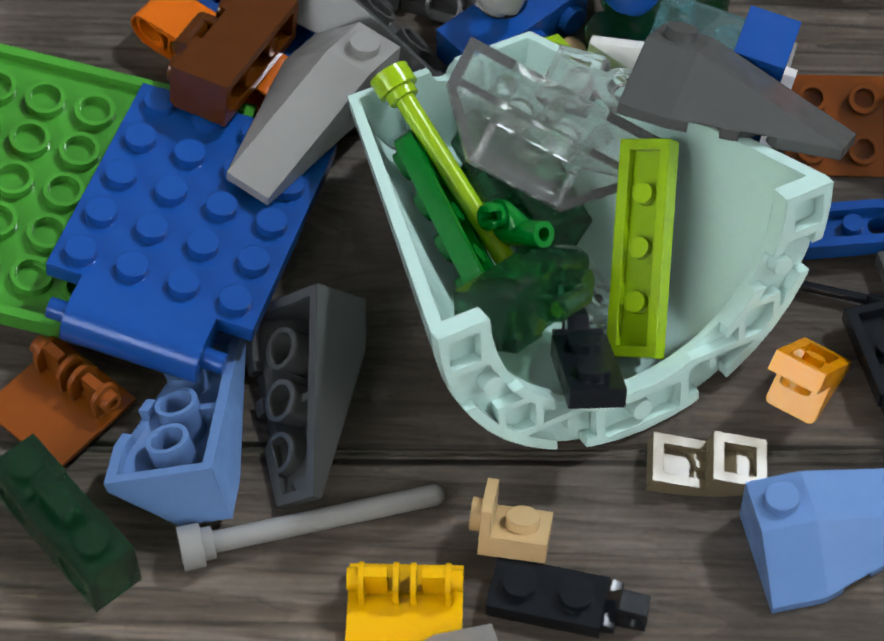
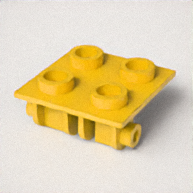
(403, 601)

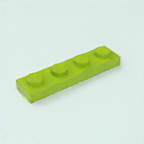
(642, 247)

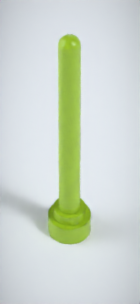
(398, 88)

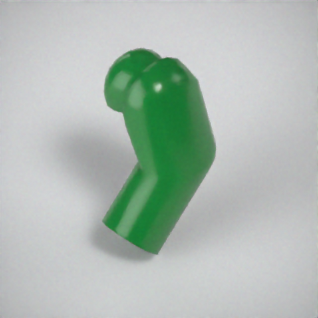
(513, 226)

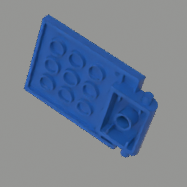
(171, 245)

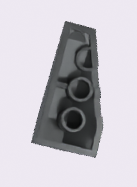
(306, 376)

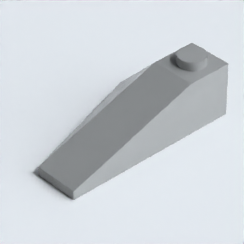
(308, 107)

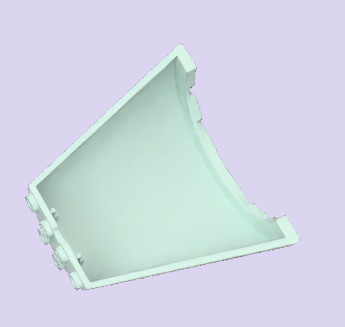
(733, 271)

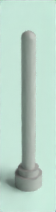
(202, 544)

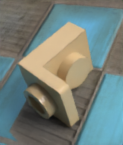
(509, 530)

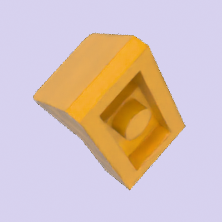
(805, 378)

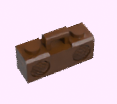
(228, 55)

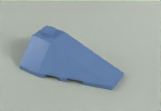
(186, 446)
(814, 533)

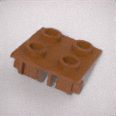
(858, 106)
(61, 400)

